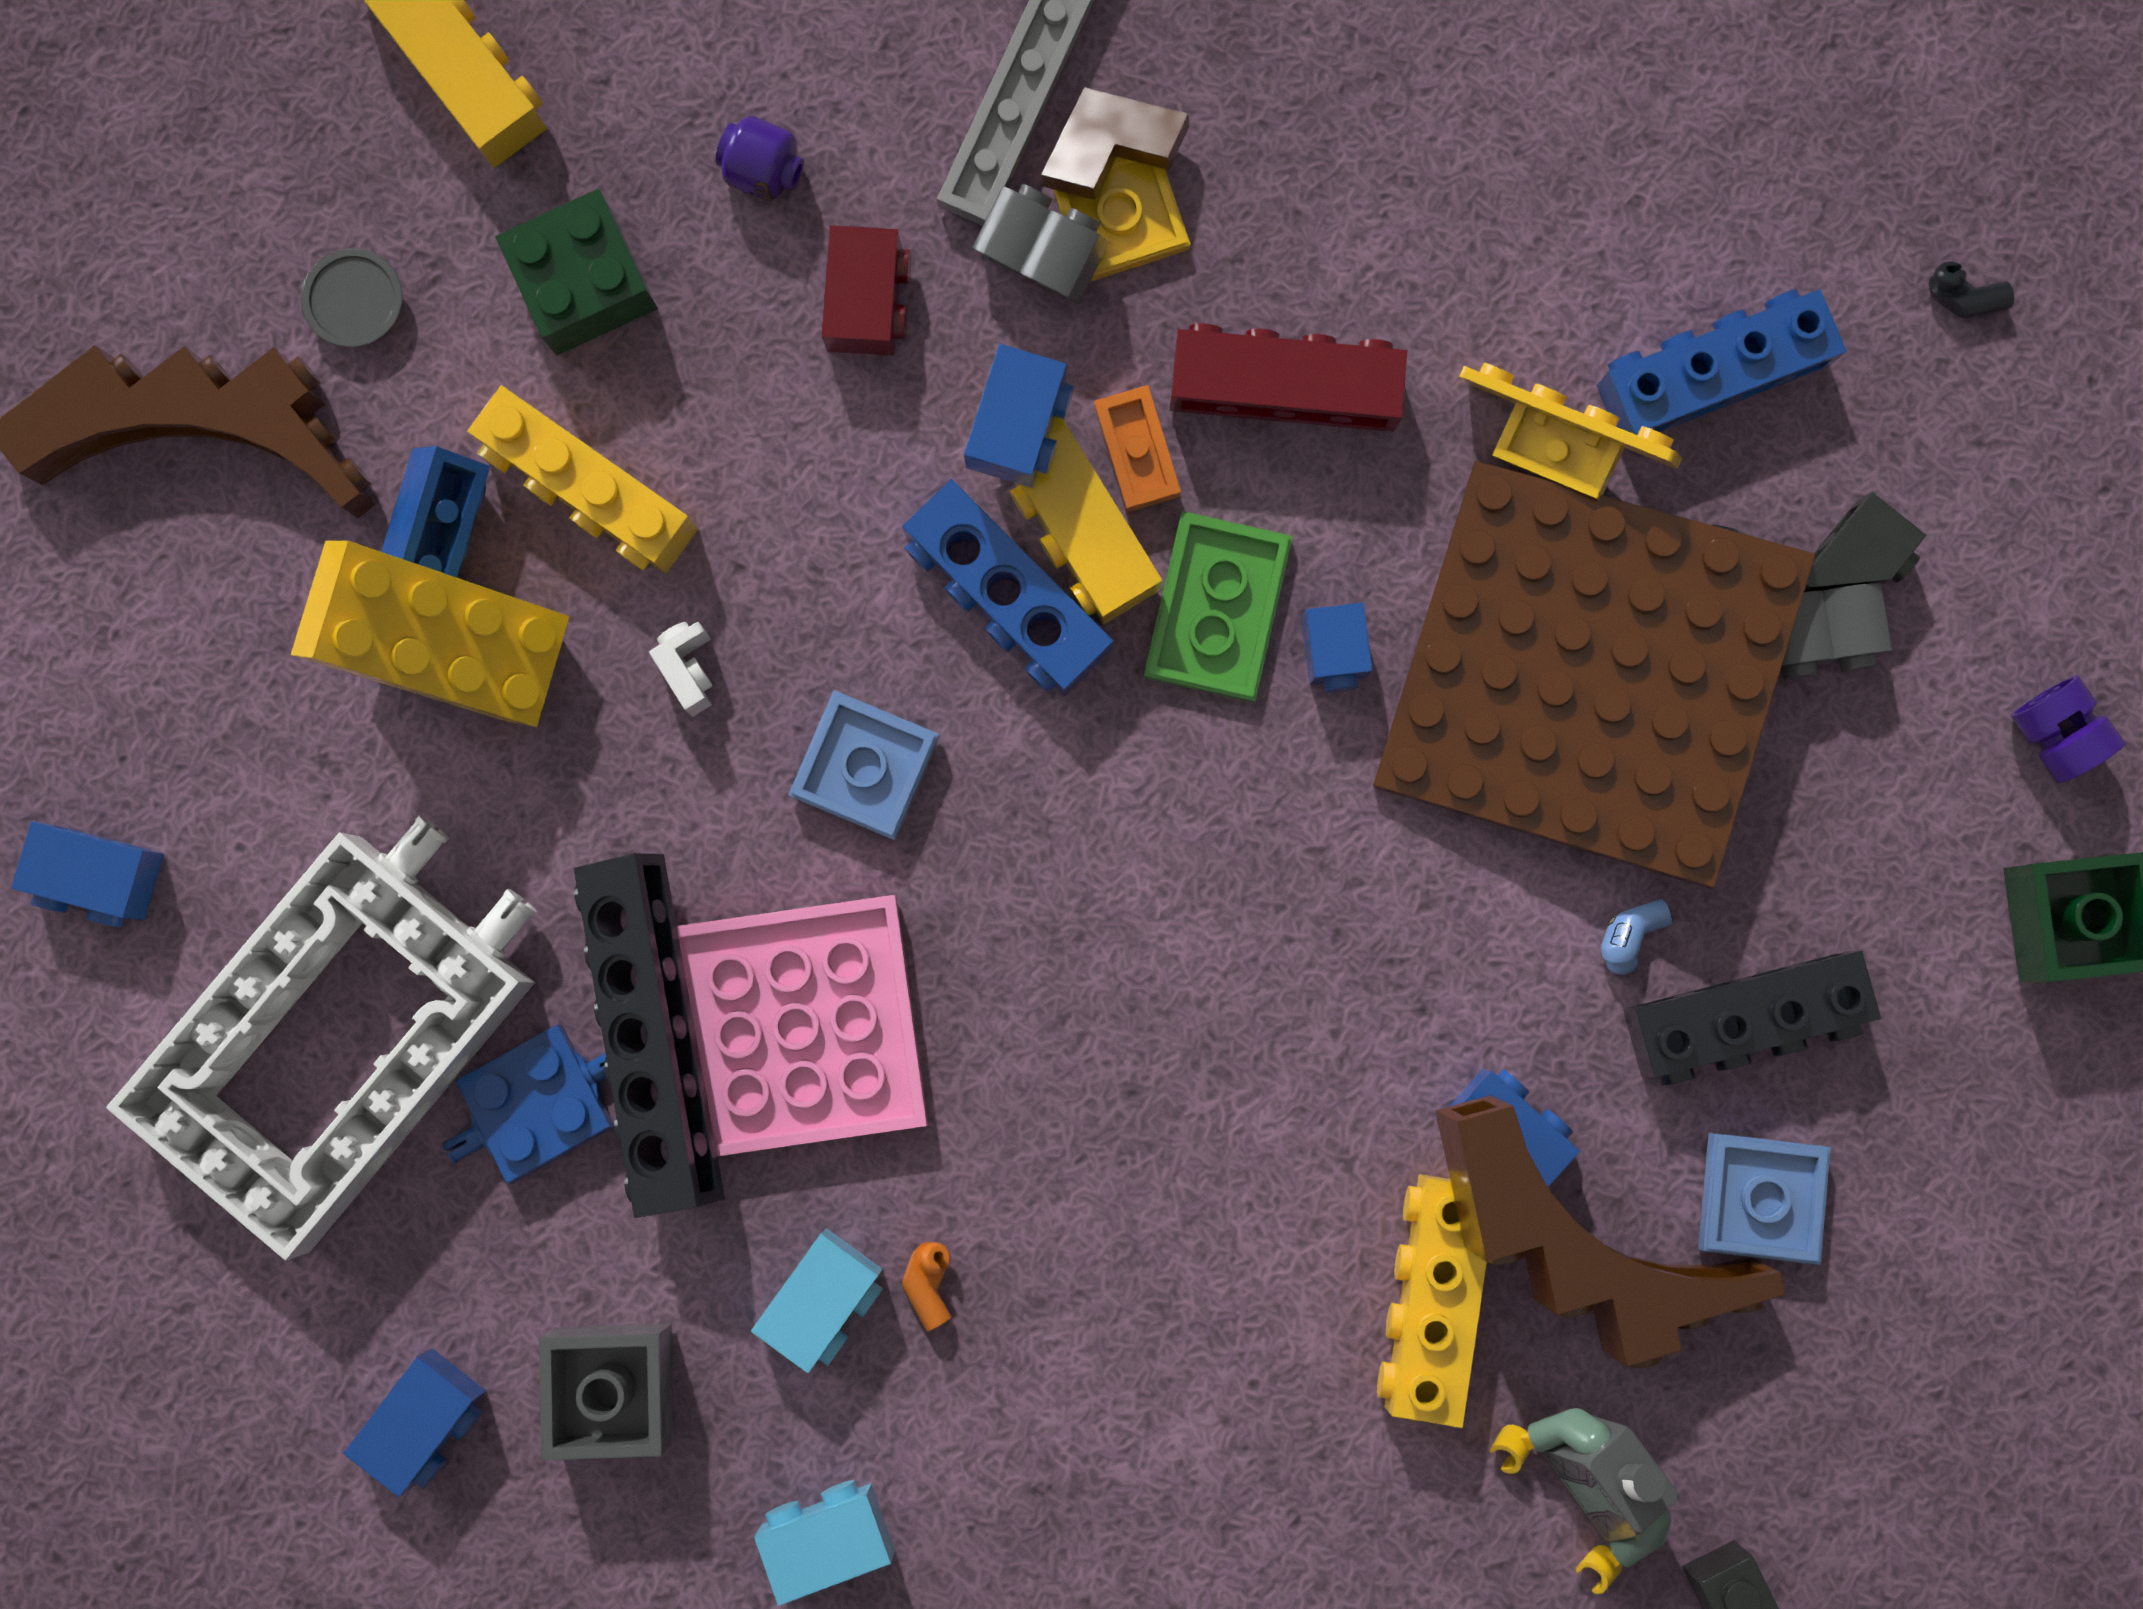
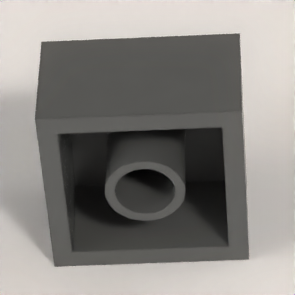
(606, 1391)

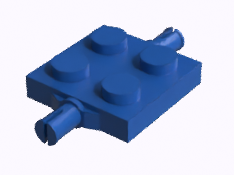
(532, 1105)

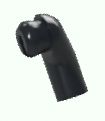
(1962, 298)

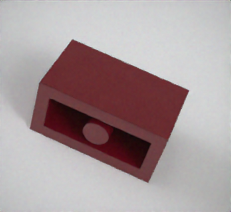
(863, 290)

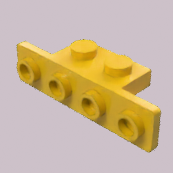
(1562, 442)

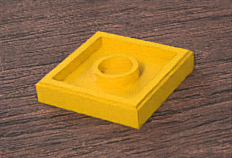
(1135, 217)

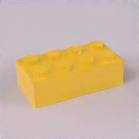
(429, 633)

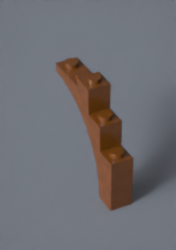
(109, 404)
(1634, 1300)

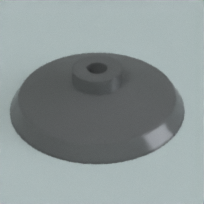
(351, 297)

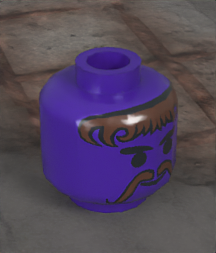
(759, 158)

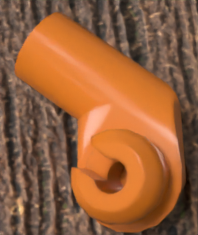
(923, 1280)

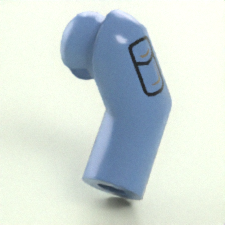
(1627, 931)

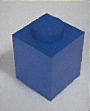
(1336, 646)

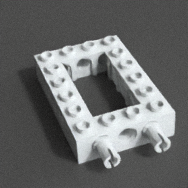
(350, 883)

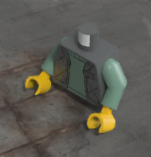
(1607, 1477)

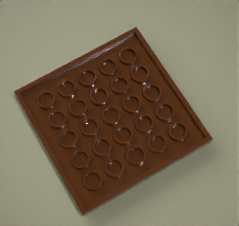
(1594, 673)

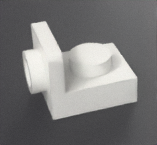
(688, 677)

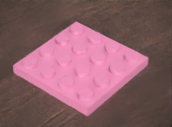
(804, 1024)

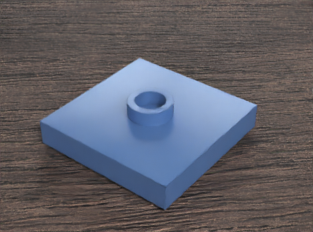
(864, 765)
(1764, 1198)

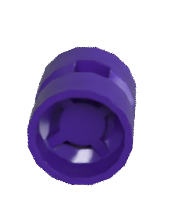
(2078, 747)

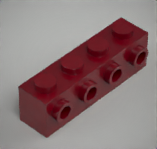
(1288, 378)

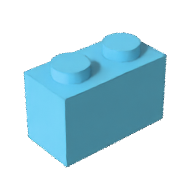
(817, 1301)
(823, 1542)

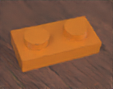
(1137, 448)

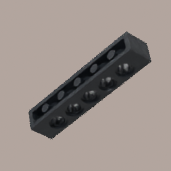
(671, 1052)

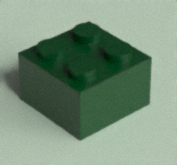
(576, 272)
(2077, 917)

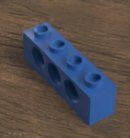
(956, 517)

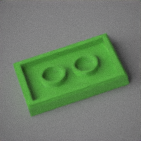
(1218, 607)

